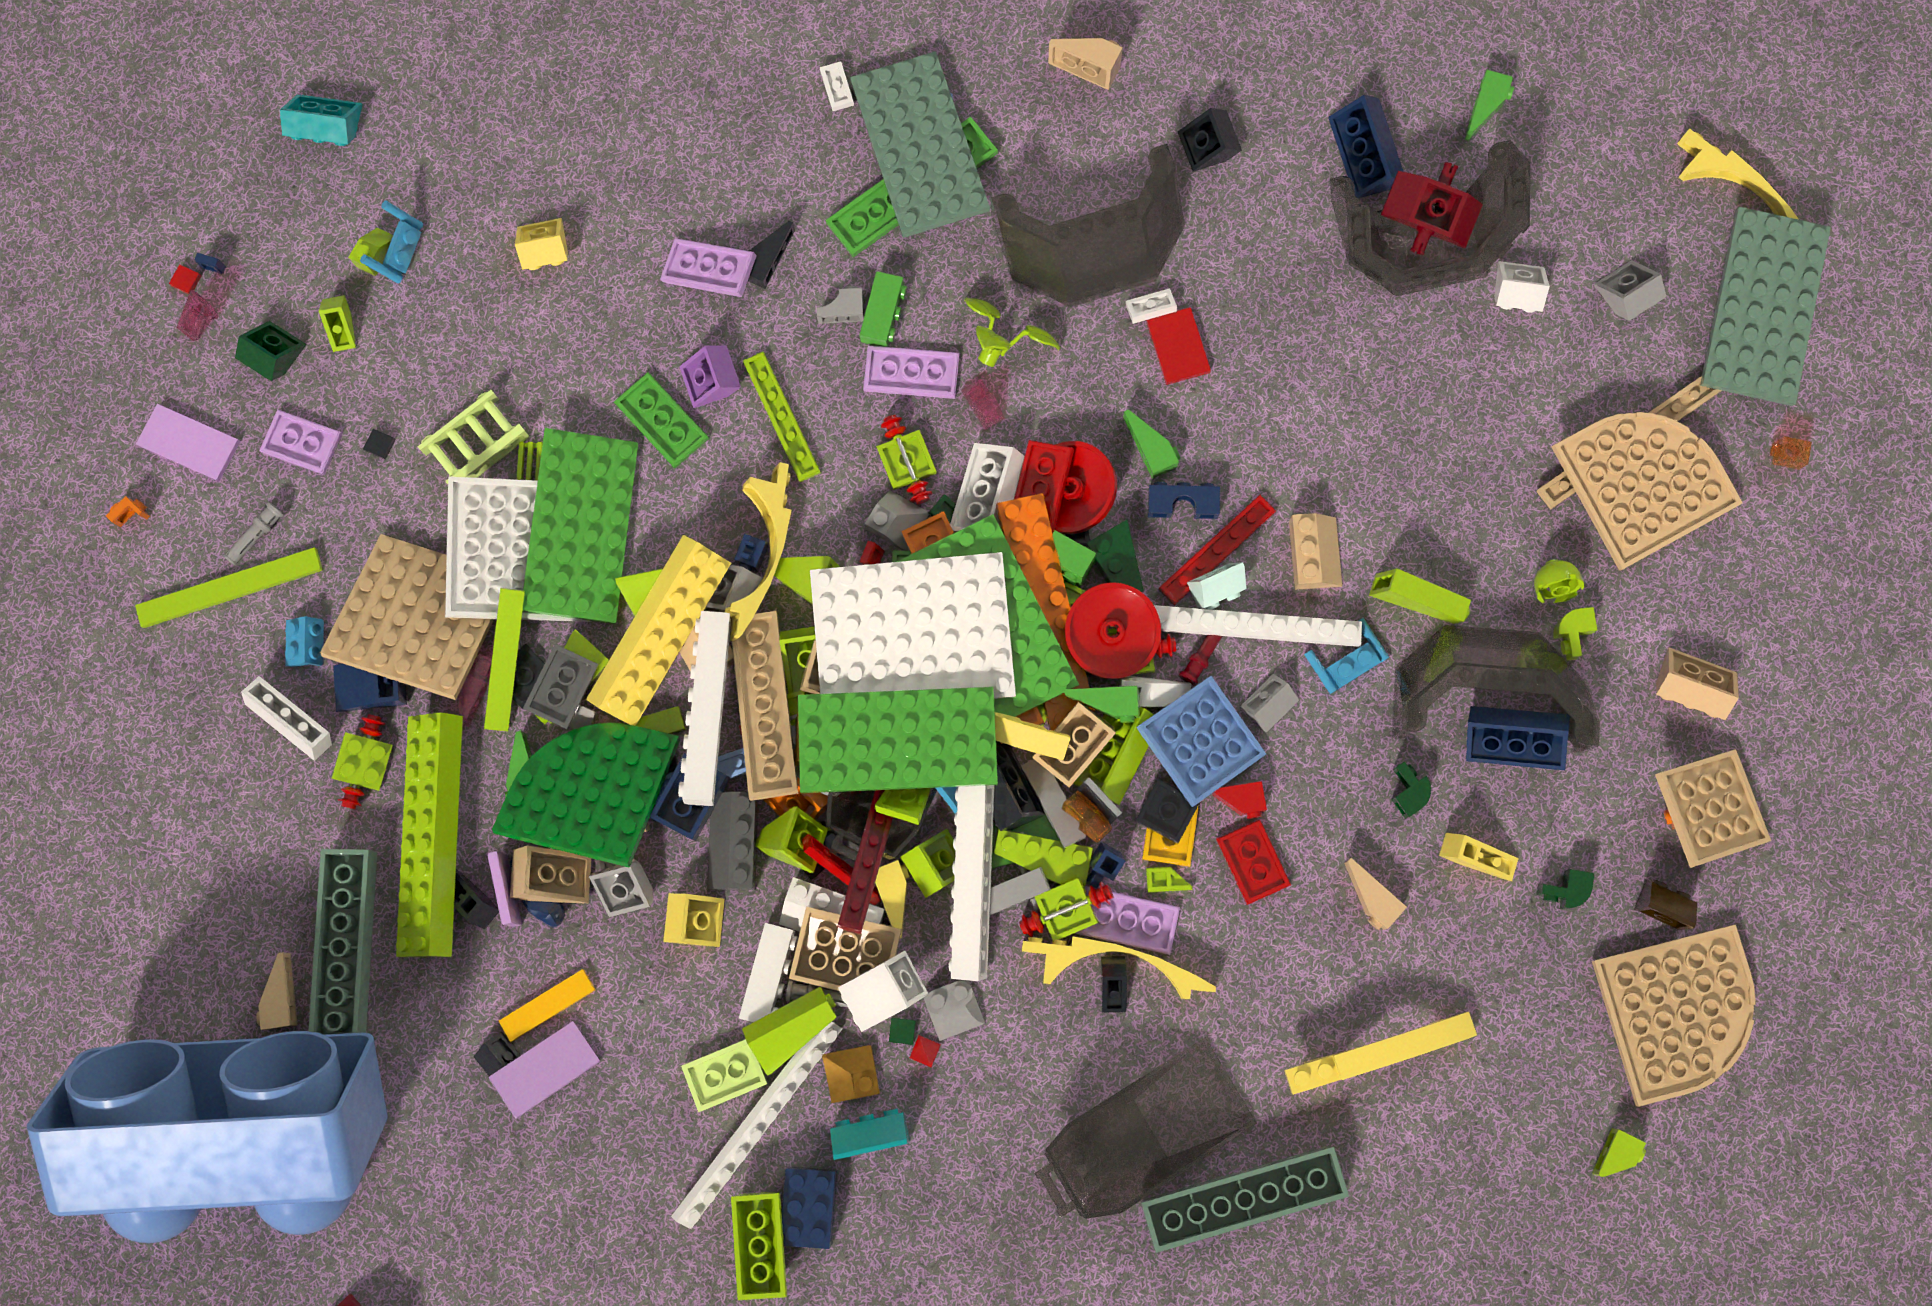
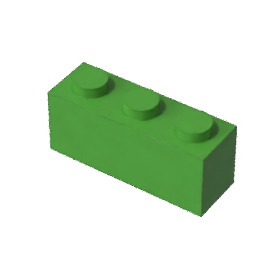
(883, 310)

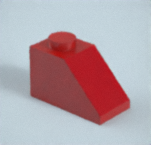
(1243, 799)

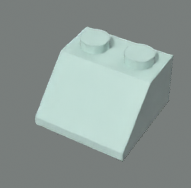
(1218, 585)

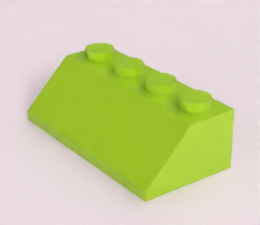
(1119, 759)
(758, 1246)

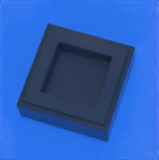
(210, 263)

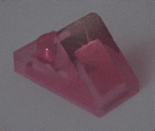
(195, 315)
(983, 404)

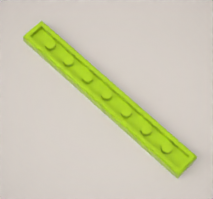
(228, 587)

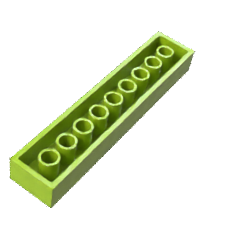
(429, 836)

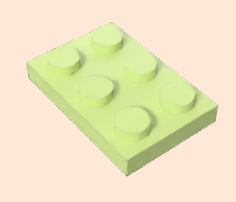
(723, 1075)

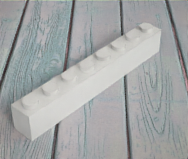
(706, 708)
(972, 882)

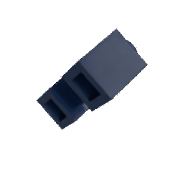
(1203, 498)

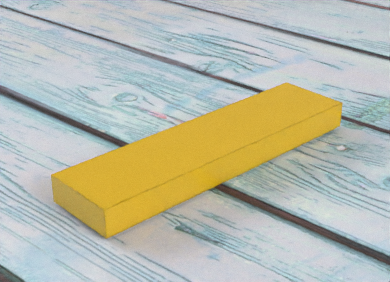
(547, 1005)

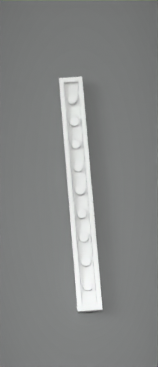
(1260, 626)
(754, 1127)

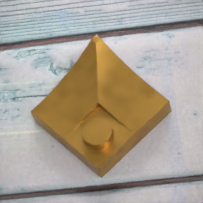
(851, 1073)

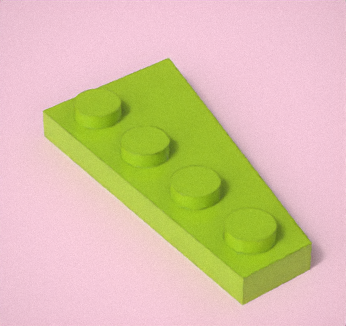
(903, 803)
(1034, 852)

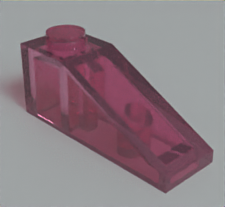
(474, 688)

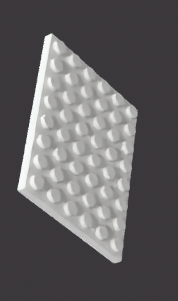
(913, 626)

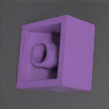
(709, 375)

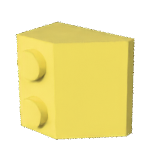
(541, 244)
(694, 920)

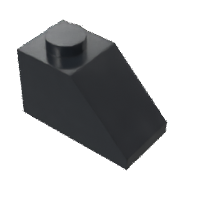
(1113, 984)

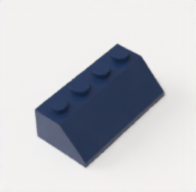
(1366, 145)
(1517, 738)

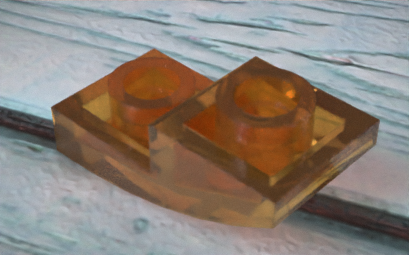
(1091, 819)

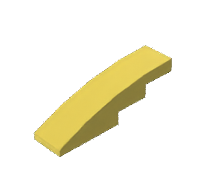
(1030, 736)

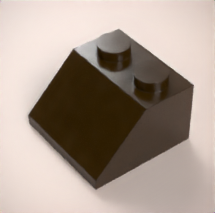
(1667, 906)

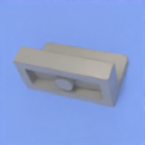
(1270, 702)

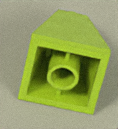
(795, 572)
(637, 587)
(784, 838)

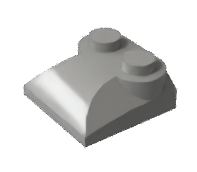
(623, 888)
(953, 1009)

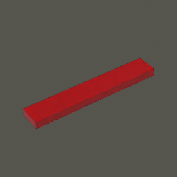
(1217, 548)

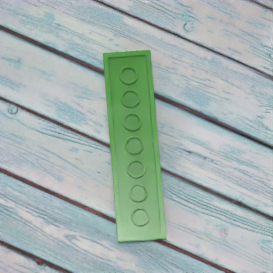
(872, 213)

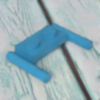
(401, 246)
(1353, 664)

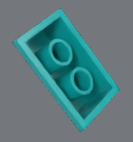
(320, 119)
(869, 1134)

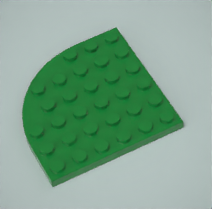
(589, 791)

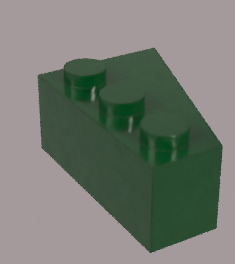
(1117, 556)

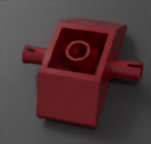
(1412, 202)

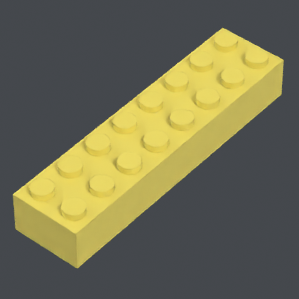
(658, 631)

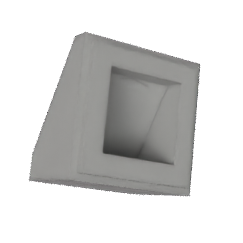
(583, 717)

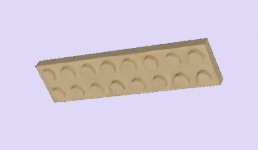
(764, 709)

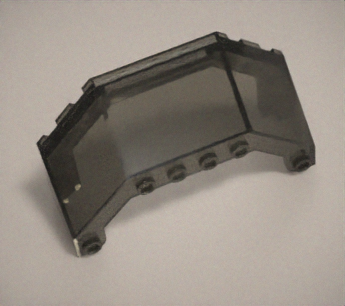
(1383, 246)
(1098, 250)
(1491, 662)

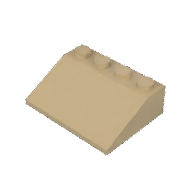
(836, 956)

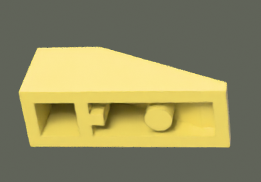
(1478, 856)
(893, 891)

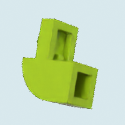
(1571, 626)

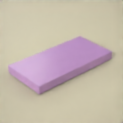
(708, 267)
(911, 372)
(188, 442)
(1135, 923)
(544, 1070)

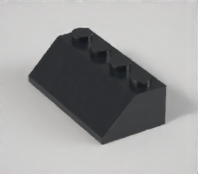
(1013, 796)

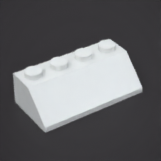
(989, 479)
(810, 895)

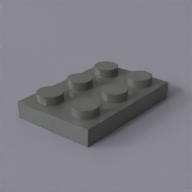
(561, 686)

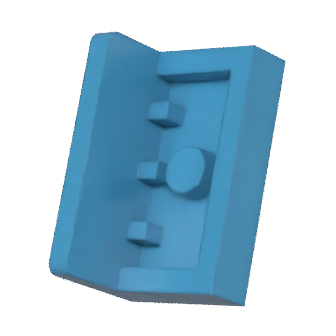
(304, 641)

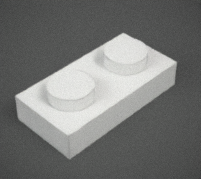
(836, 86)
(1151, 306)

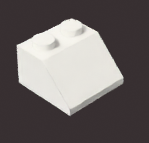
(1521, 287)

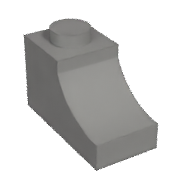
(845, 308)

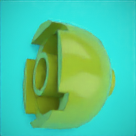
(1561, 578)

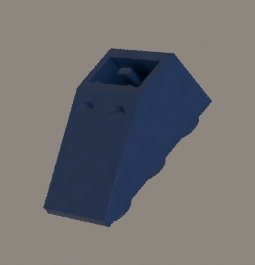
(365, 690)

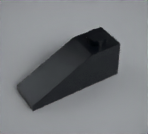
(769, 254)
(473, 903)

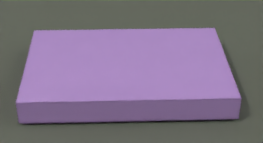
(300, 442)
(501, 878)

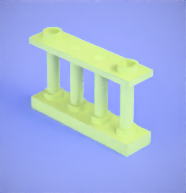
(495, 449)

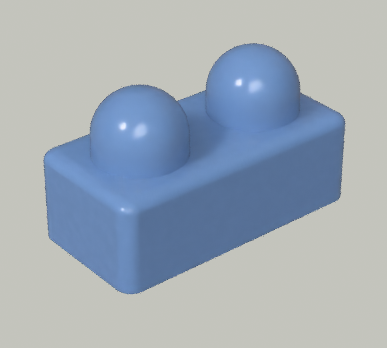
(211, 1124)

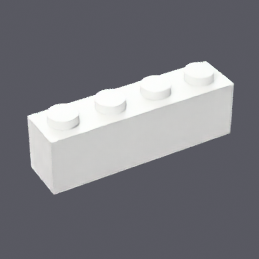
(286, 718)
(767, 972)

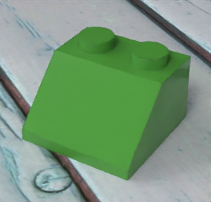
(1073, 559)

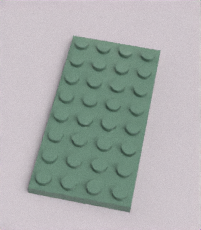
(919, 144)
(1765, 306)

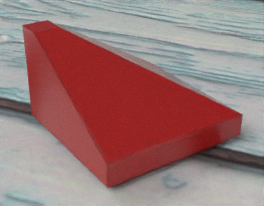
(925, 1051)

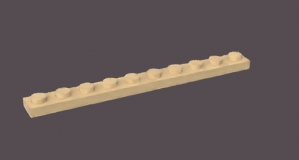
(1674, 408)

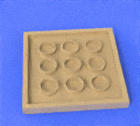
(1712, 808)

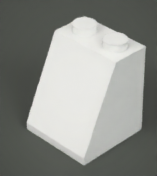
(883, 991)

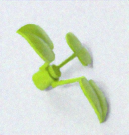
(996, 345)

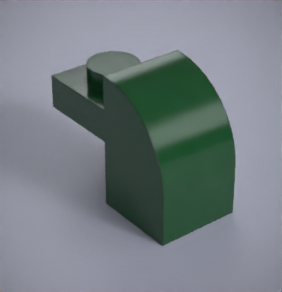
(1416, 793)
(1574, 891)

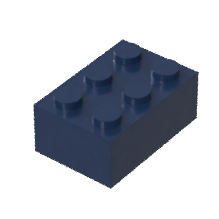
(682, 817)
(808, 1207)

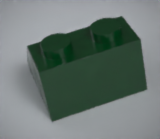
(268, 350)

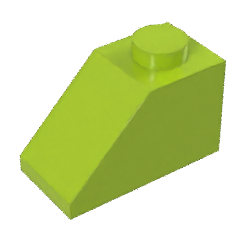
(373, 245)
(338, 323)
(1619, 1153)

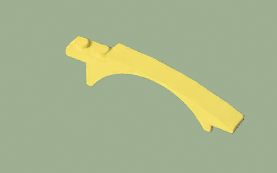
(1712, 163)
(770, 501)
(1061, 956)
(1380, 1053)

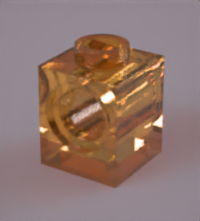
(1799, 449)

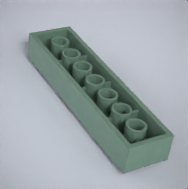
(343, 941)
(1244, 1198)

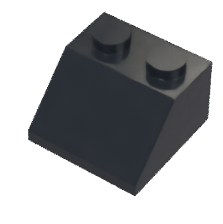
(1209, 139)

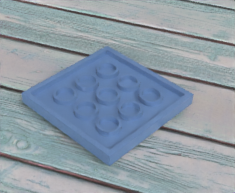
(1201, 741)

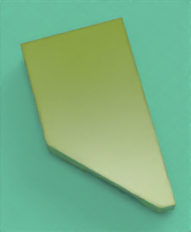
(1164, 880)

